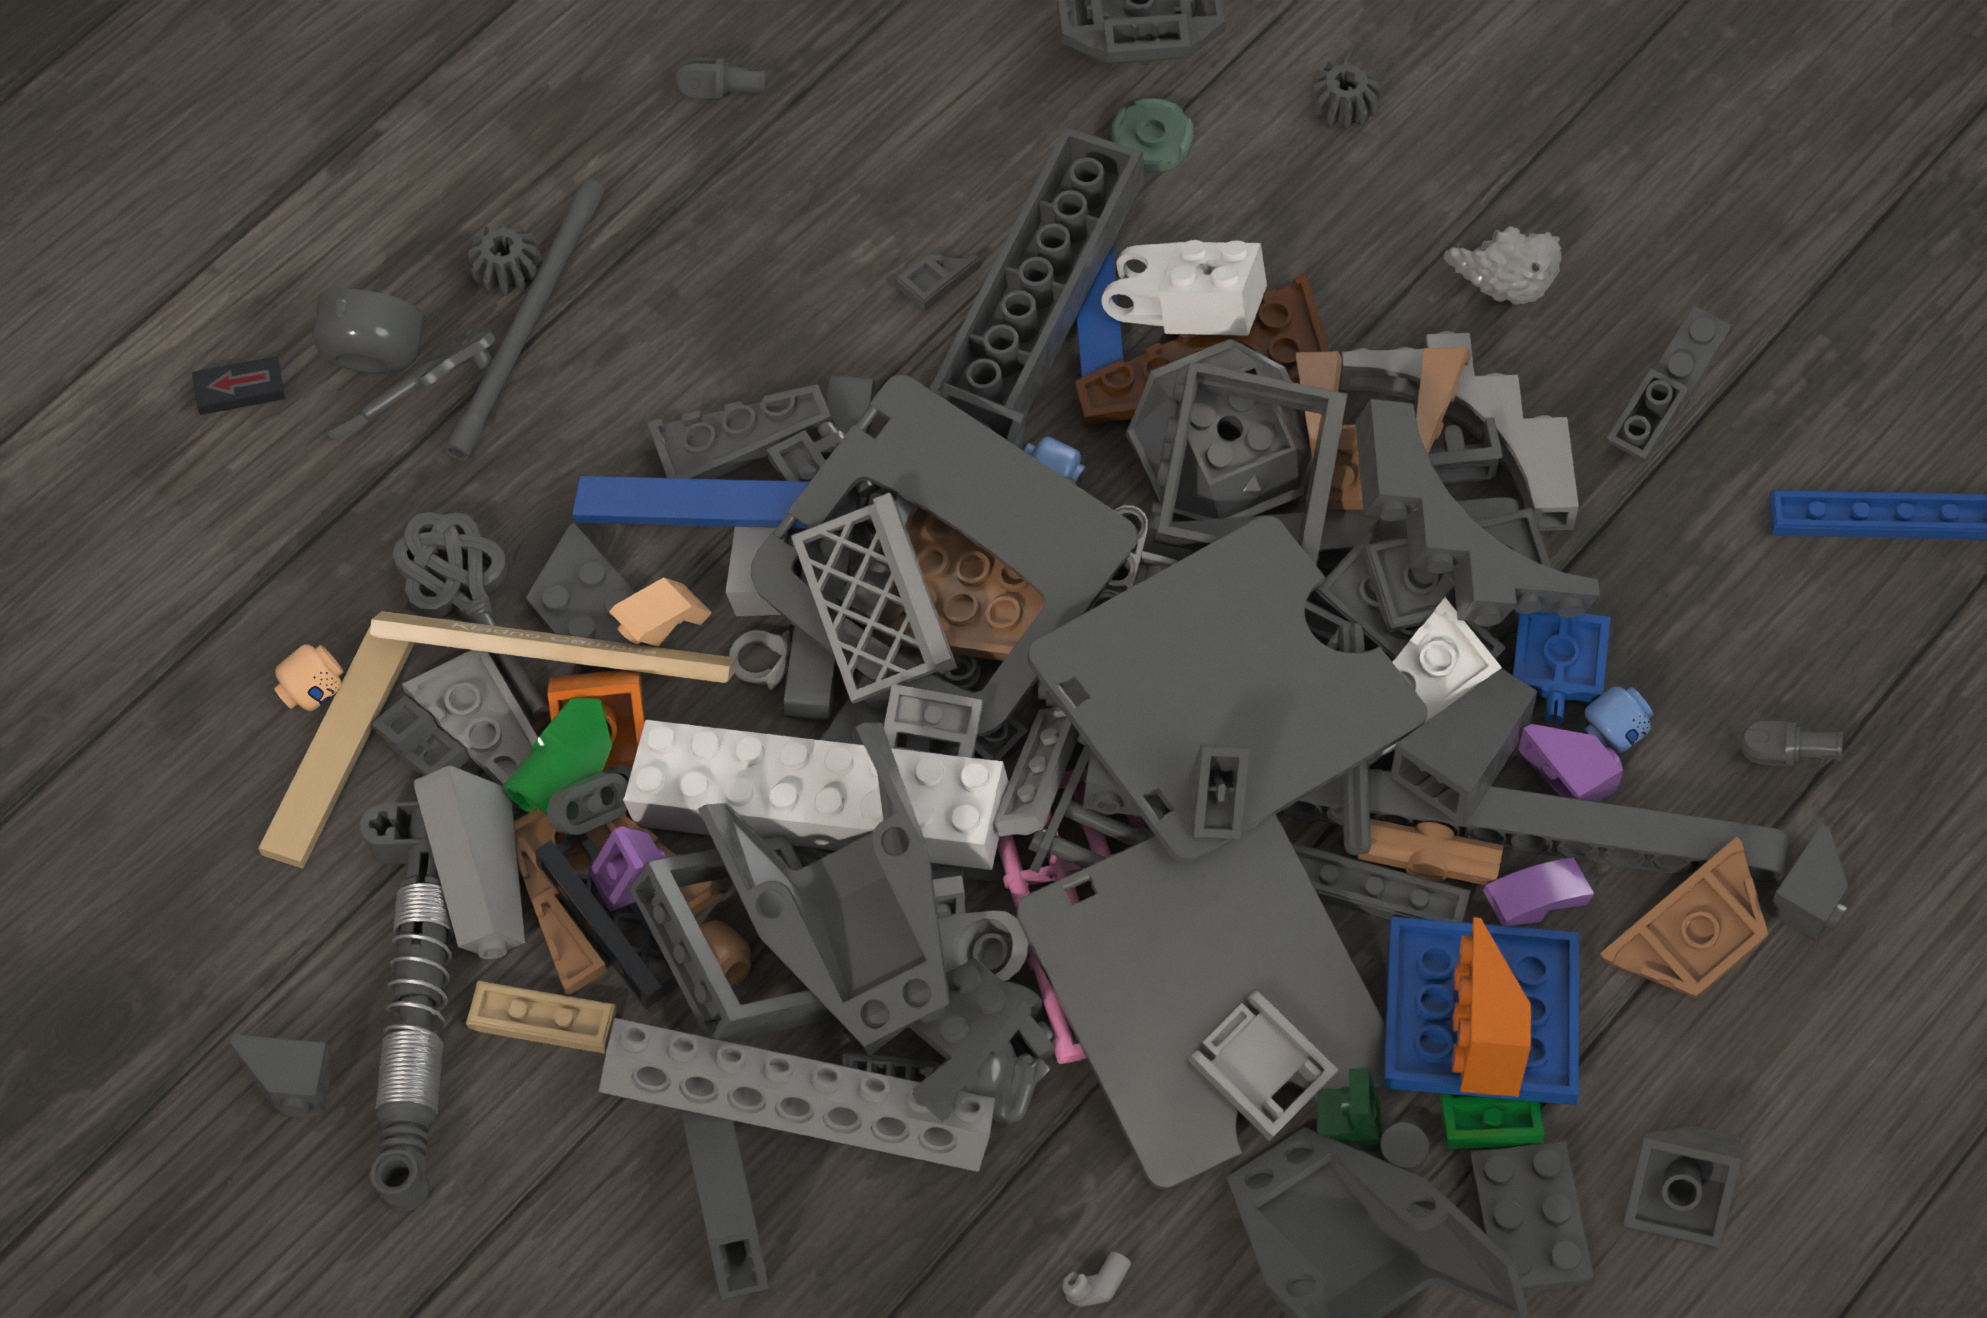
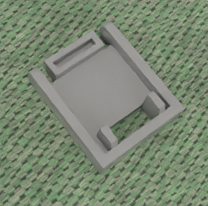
(1256, 1059)

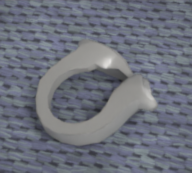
(777, 643)

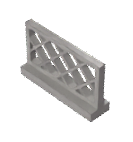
(910, 585)

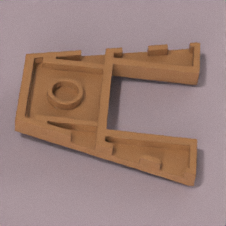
(1437, 389)
(570, 950)

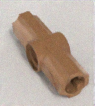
(1433, 852)

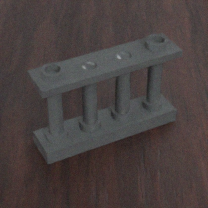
(1046, 841)

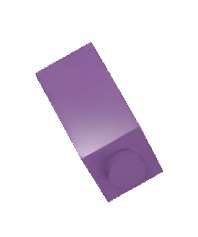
(1571, 762)
(621, 863)

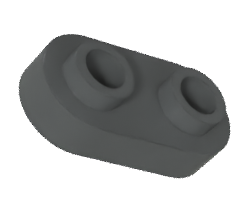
(585, 805)

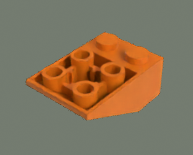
(1489, 1018)

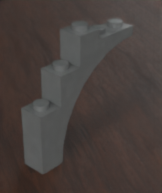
(1443, 537)

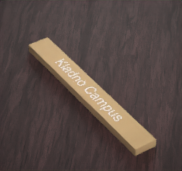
(553, 647)

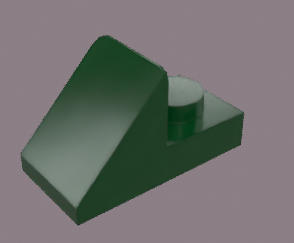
(1351, 1112)

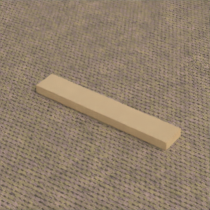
(334, 750)

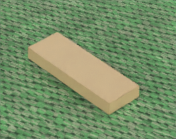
(541, 1017)

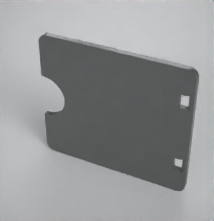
(1223, 660)
(1170, 957)

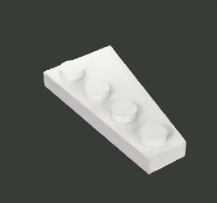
(1443, 662)

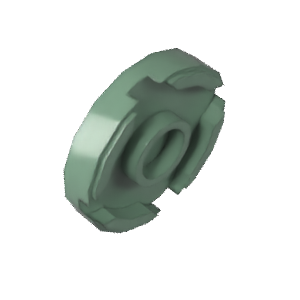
(1156, 130)

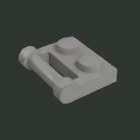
(933, 717)

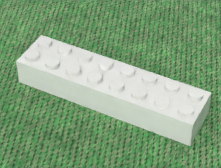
(811, 789)

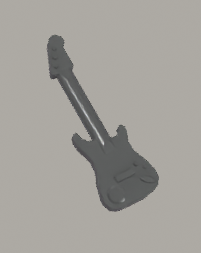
(468, 345)

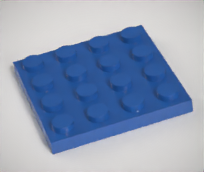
(1424, 997)

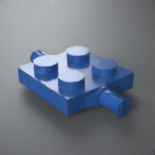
(1562, 658)

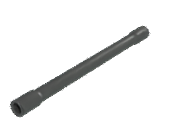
(472, 422)

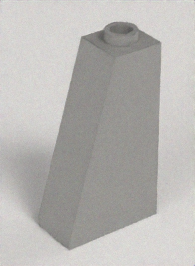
(475, 858)

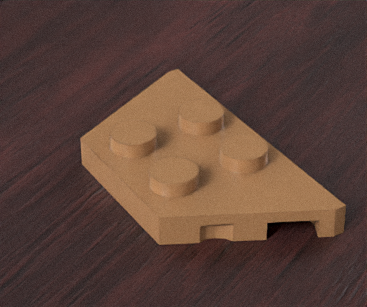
(1696, 928)

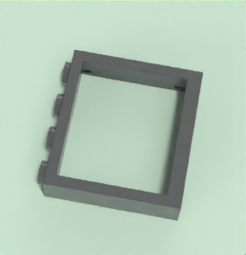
(1262, 389)
(693, 959)

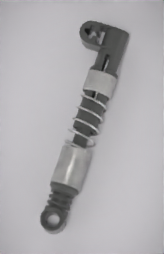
(412, 1054)

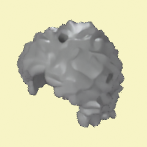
(1510, 265)

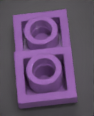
(1534, 891)

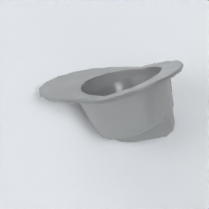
(988, 937)

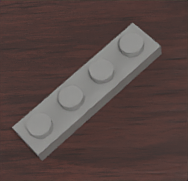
(1037, 774)

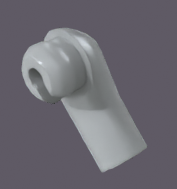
(1099, 1288)

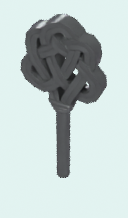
(437, 534)

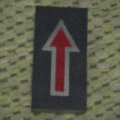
(238, 385)

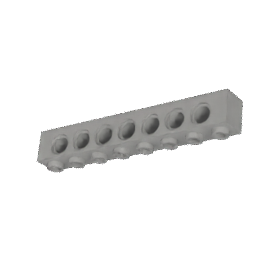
(792, 1094)

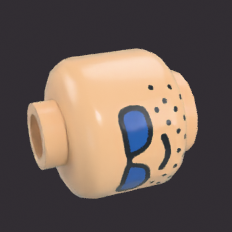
(308, 677)

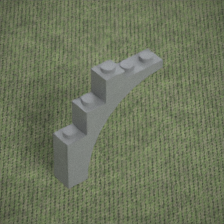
(1533, 449)

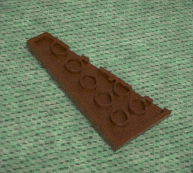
(1282, 327)

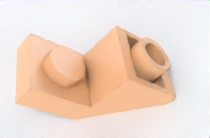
(657, 610)

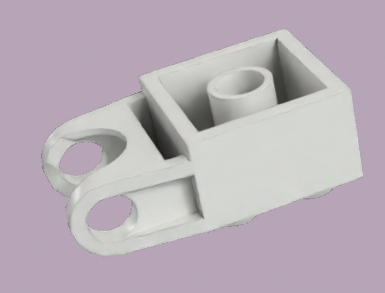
(1191, 287)

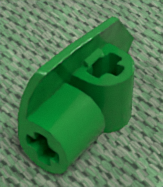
(564, 753)

